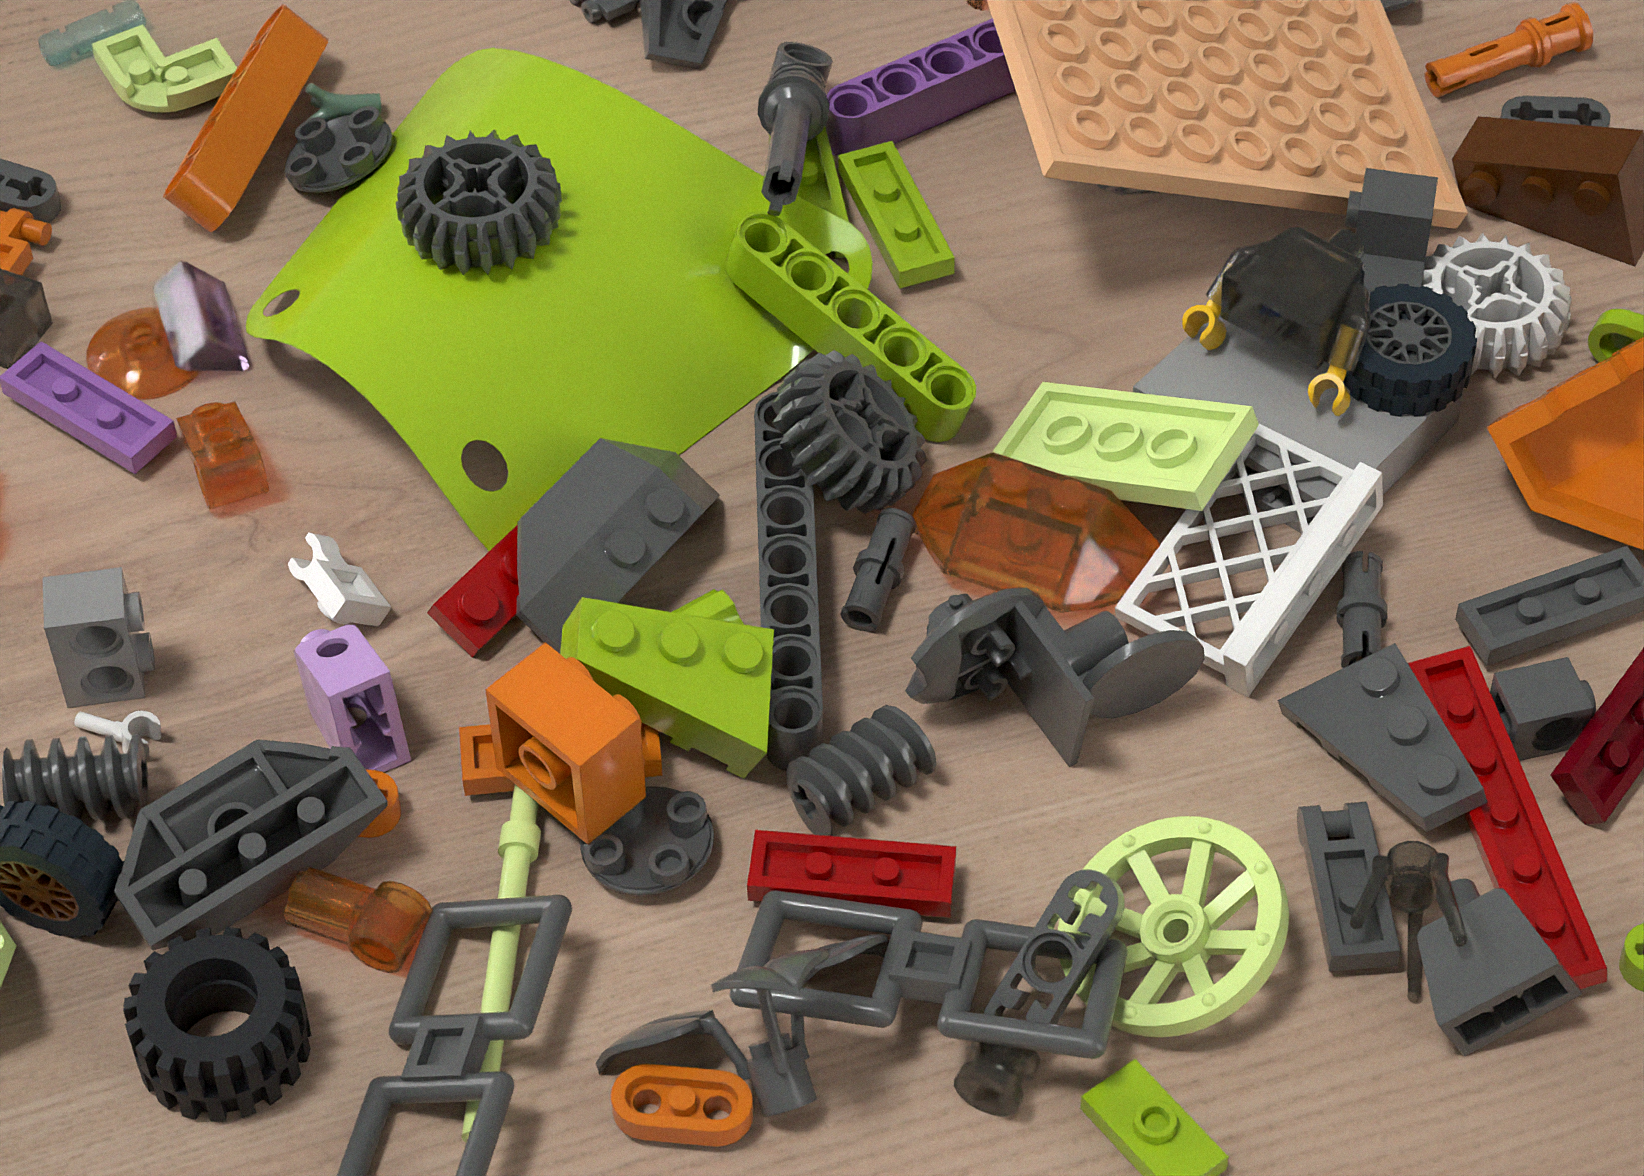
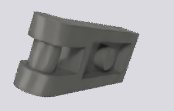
(1338, 878)

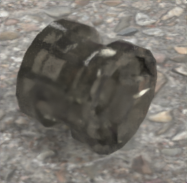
(995, 1078)

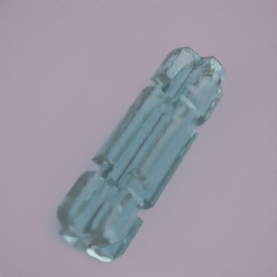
(80, 34)

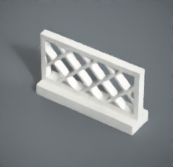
(1295, 584)

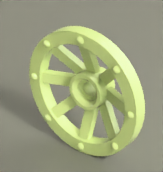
(1184, 915)

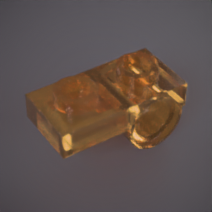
(223, 454)

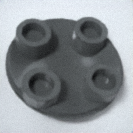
(337, 150)
(653, 844)

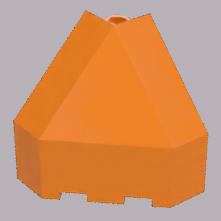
(1583, 448)

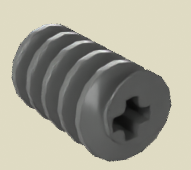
(855, 766)
(79, 779)

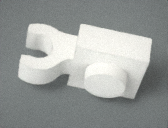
(342, 589)

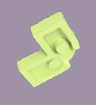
(159, 82)

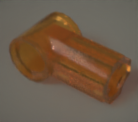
(373, 923)

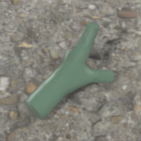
(339, 105)

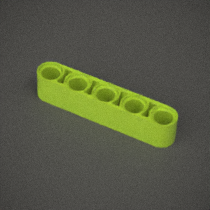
(775, 264)

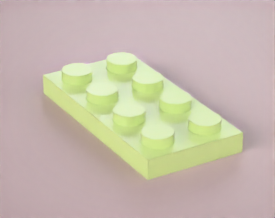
(1131, 441)

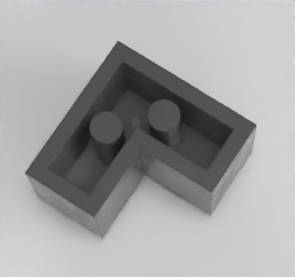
(1394, 225)

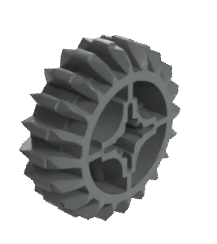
(479, 202)
(849, 432)

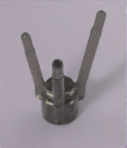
(1412, 877)

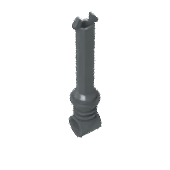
(792, 112)

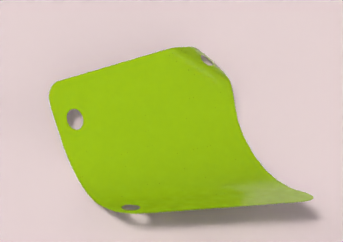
(601, 335)

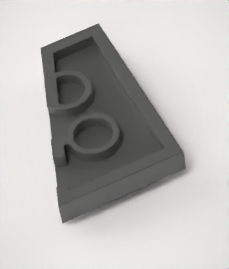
(1391, 734)

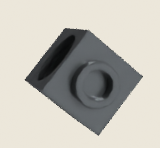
(1543, 706)

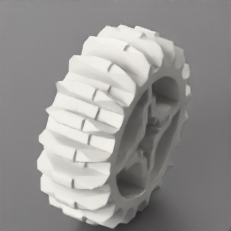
(1508, 294)

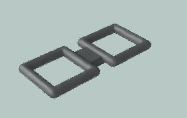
(932, 971)
(452, 1047)

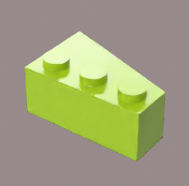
(682, 674)

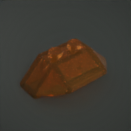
(1032, 529)

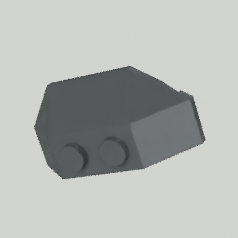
(602, 530)
(242, 836)

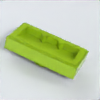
(1151, 1126)

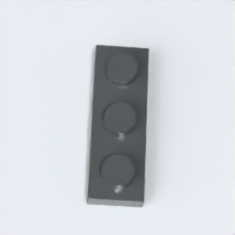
(1553, 606)

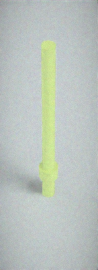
(517, 848)

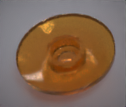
(137, 355)

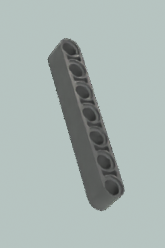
(788, 593)

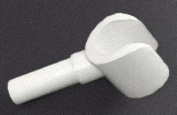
(135, 723)

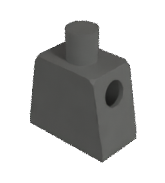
(1498, 977)

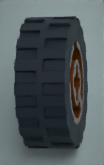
(55, 870)

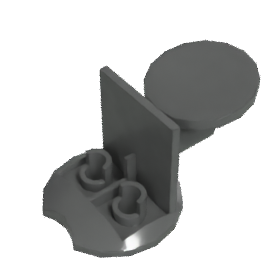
(1051, 670)

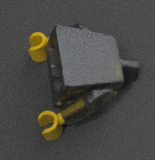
(1296, 297)

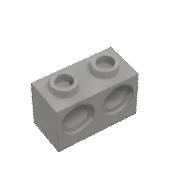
(96, 637)

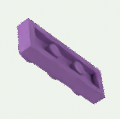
(88, 407)

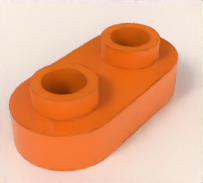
(684, 1102)

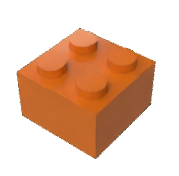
(567, 741)

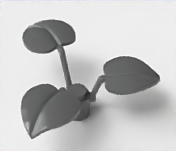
(776, 1062)

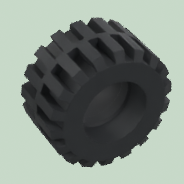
(210, 978)

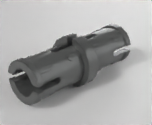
(878, 569)
(1361, 608)

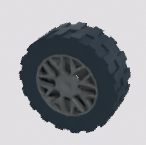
(1414, 352)

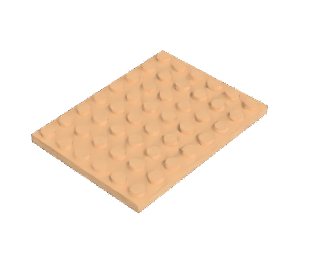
(1222, 98)

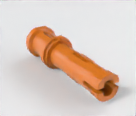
(1530, 44)

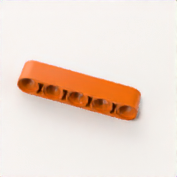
(246, 119)

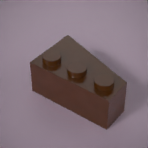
(1558, 181)

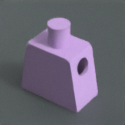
(343, 673)

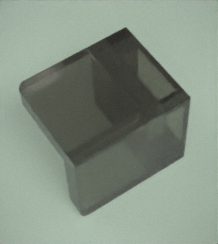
(22, 316)

